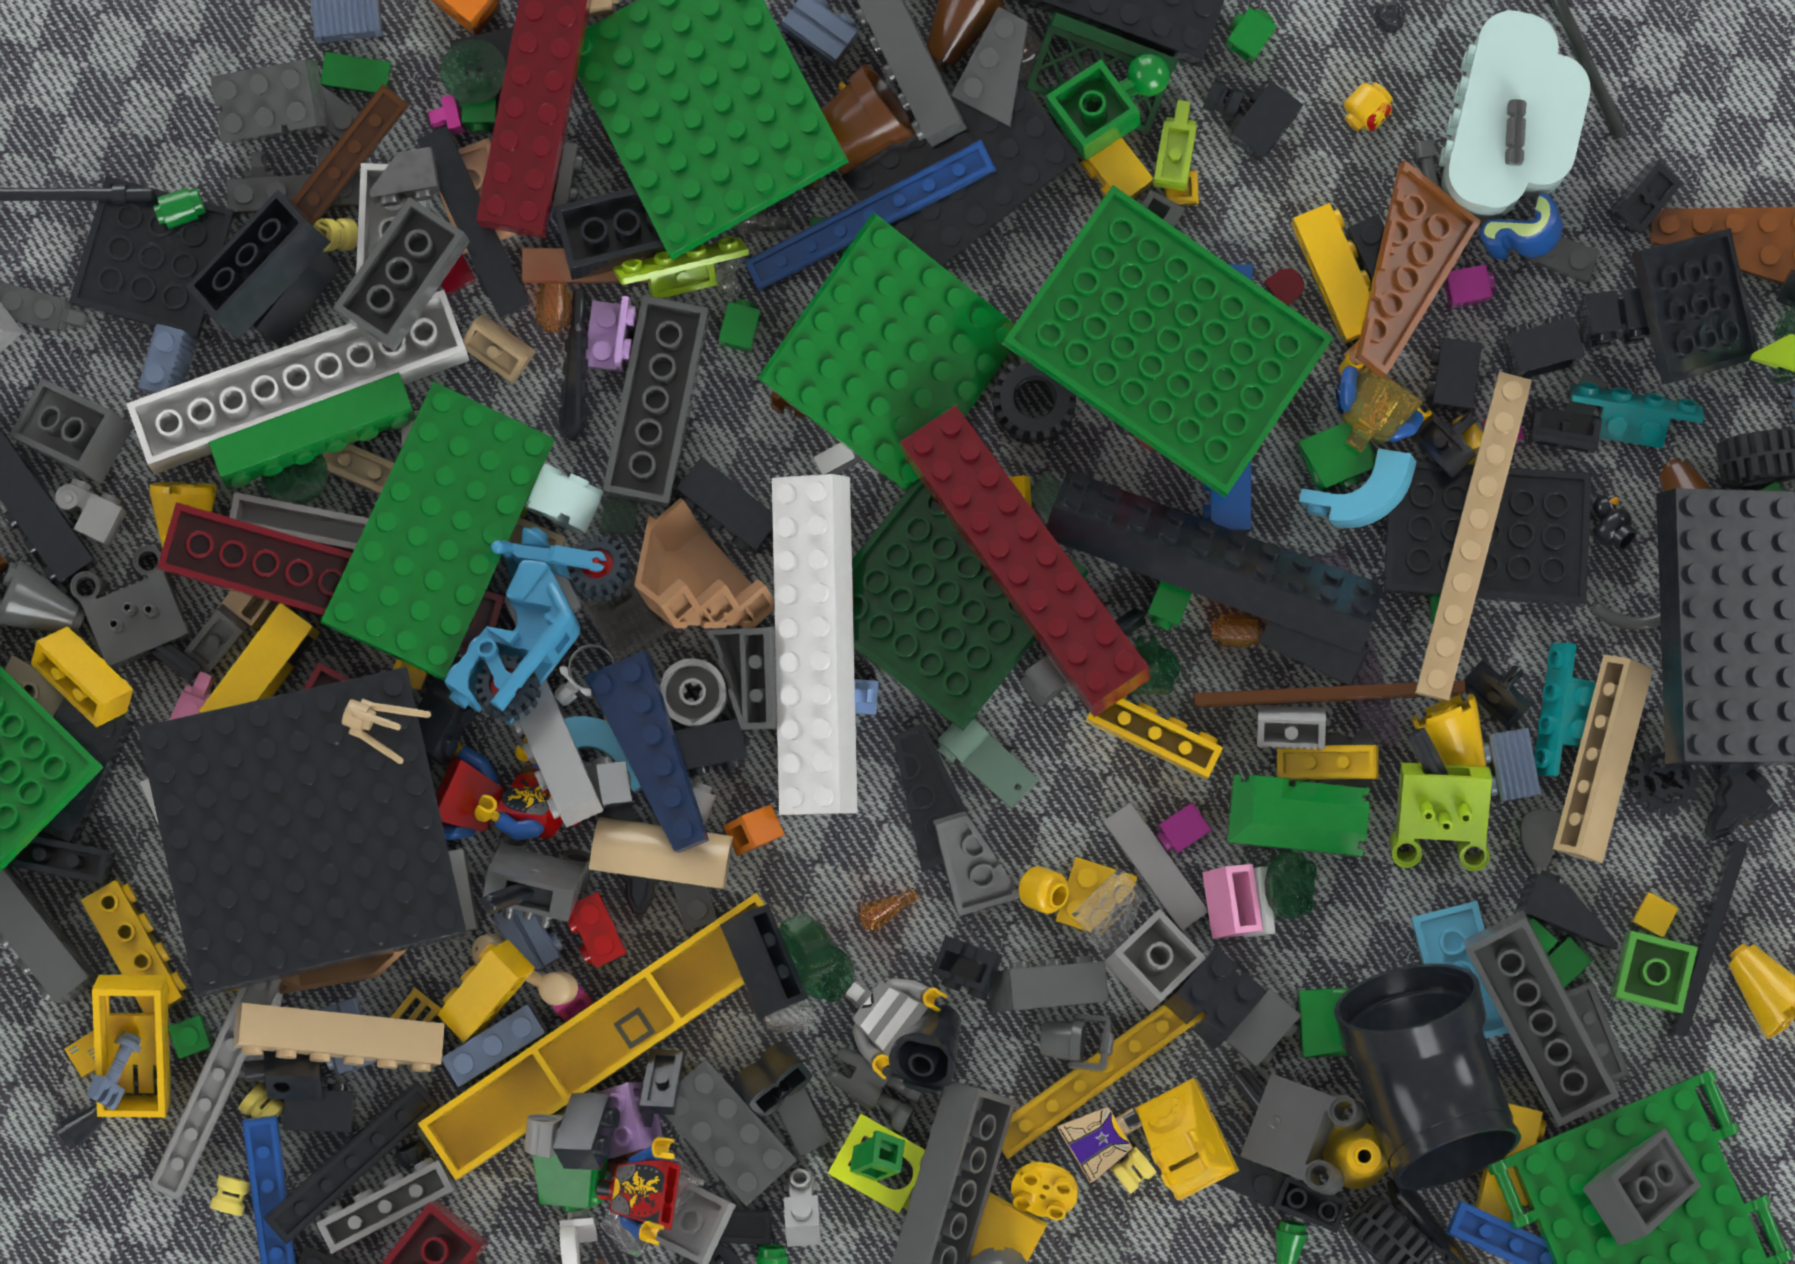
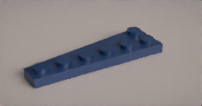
(642, 726)

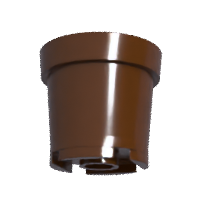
(866, 117)

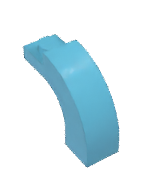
(1372, 501)
(598, 735)

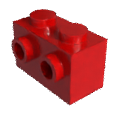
(597, 930)

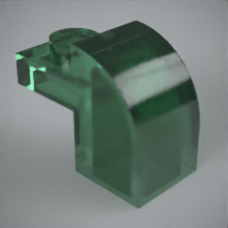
(808, 948)

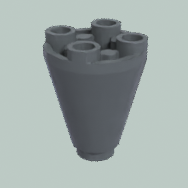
(36, 603)

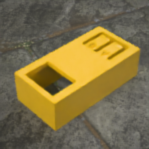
(263, 662)
(155, 1043)

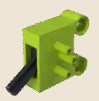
(1441, 805)

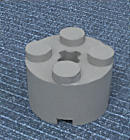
(696, 674)

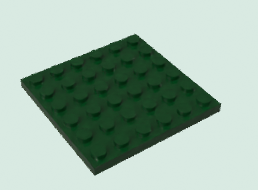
(934, 610)

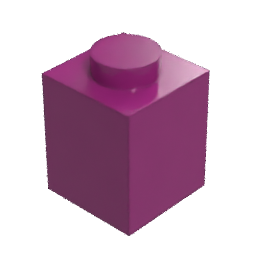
(1469, 286)
(1182, 829)

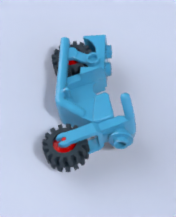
(544, 621)

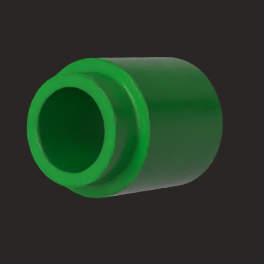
(179, 207)

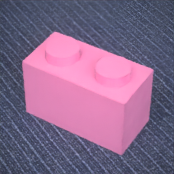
(1232, 901)

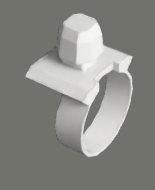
(567, 693)
(576, 1230)

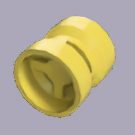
(341, 233)
(257, 1100)
(1127, 1175)
(230, 1203)

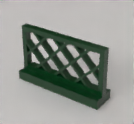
(1101, 42)

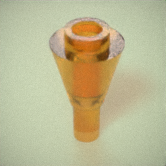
(879, 912)

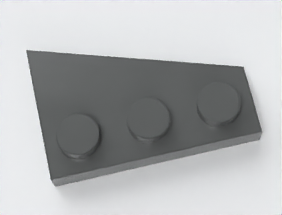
(971, 866)

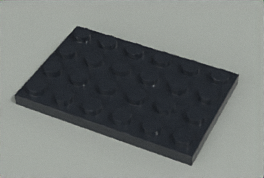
(1025, 162)
(1535, 545)

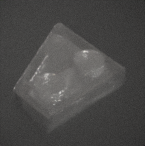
(1110, 911)

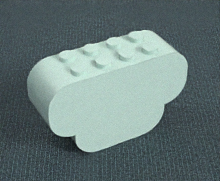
(1510, 61)

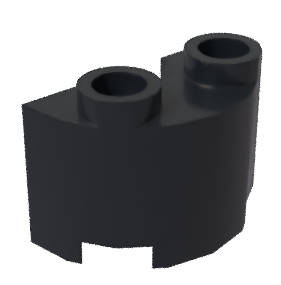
(966, 966)

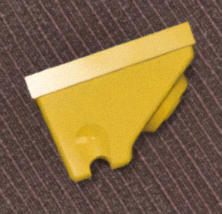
(1186, 1140)

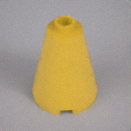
(166, 494)
(1455, 731)
(1766, 988)
(1343, 1152)

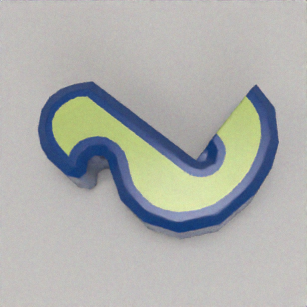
(1524, 236)

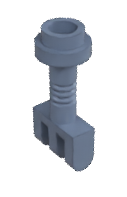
(105, 1088)

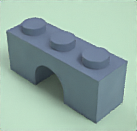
(494, 1045)

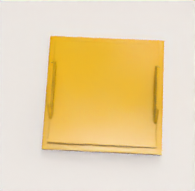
(1007, 1227)

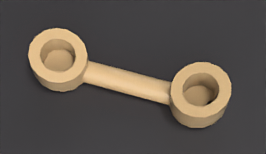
(554, 987)

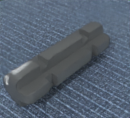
(1515, 132)

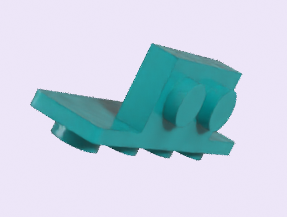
(1635, 416)
(1563, 709)

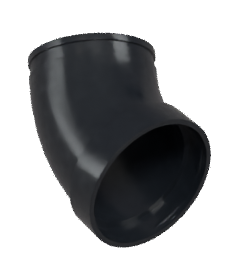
(1427, 1073)

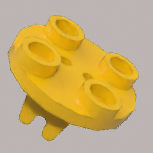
(1048, 1179)

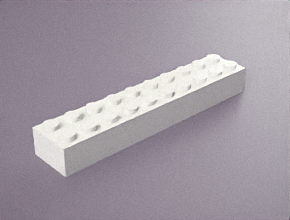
(184, 418)
(814, 645)

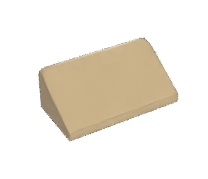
(497, 348)

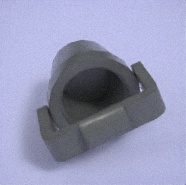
(1068, 1039)

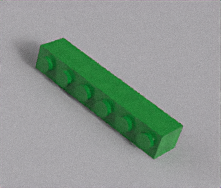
(312, 431)

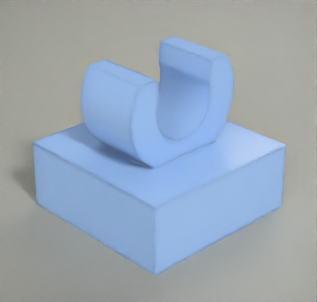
(866, 696)

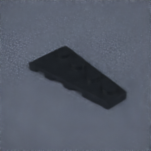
(927, 790)

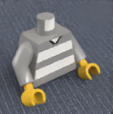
(887, 1015)

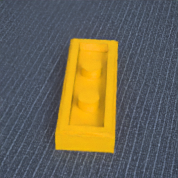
(1330, 763)

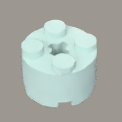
(564, 499)

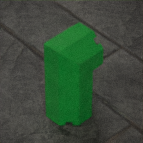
(1298, 816)

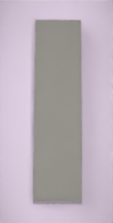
(1155, 866)

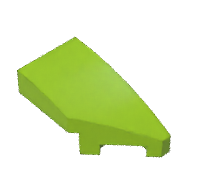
(1777, 354)

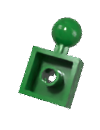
(1111, 100)

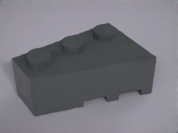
(750, 671)
(1049, 985)

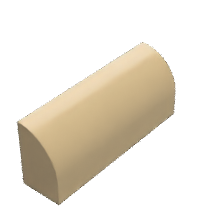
(646, 853)

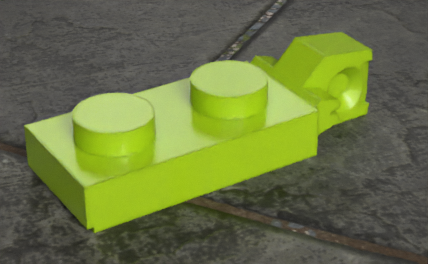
(1176, 149)

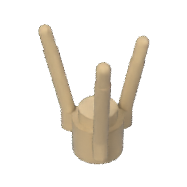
(361, 716)

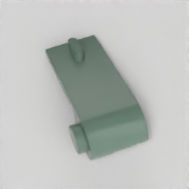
(987, 761)

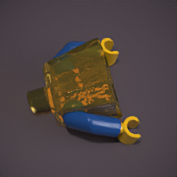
(1376, 407)

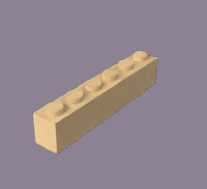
(1603, 758)
(338, 1036)

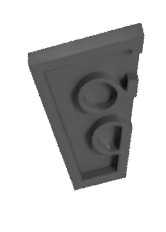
(994, 68)

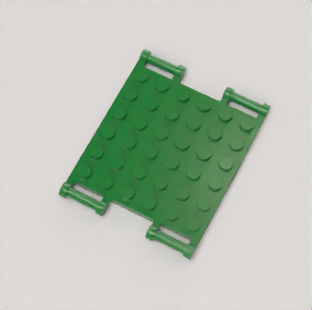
(1704, 1229)

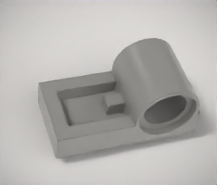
(542, 1133)

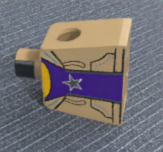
(1099, 1139)

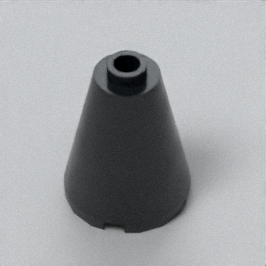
(928, 1051)

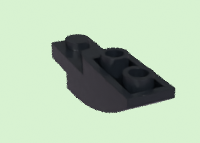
(1285, 1194)

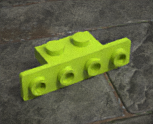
(685, 273)

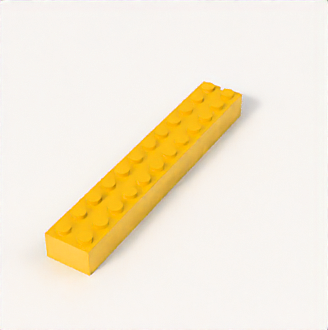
(586, 1048)

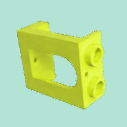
(889, 1197)

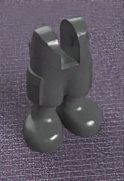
(867, 1088)

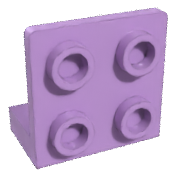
(609, 335)
(630, 1134)

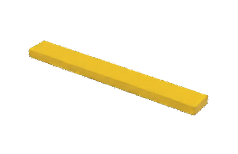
(1082, 1085)

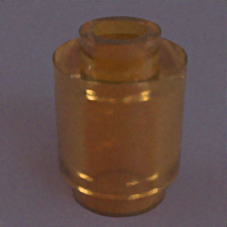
(553, 307)
(1236, 630)

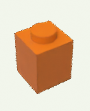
(754, 830)

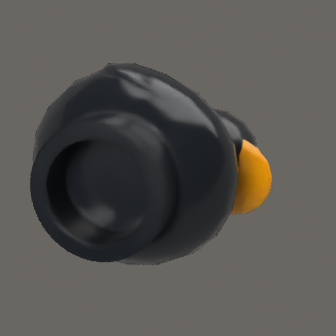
(1616, 524)

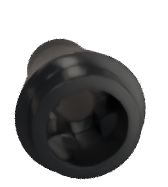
(79, 1126)

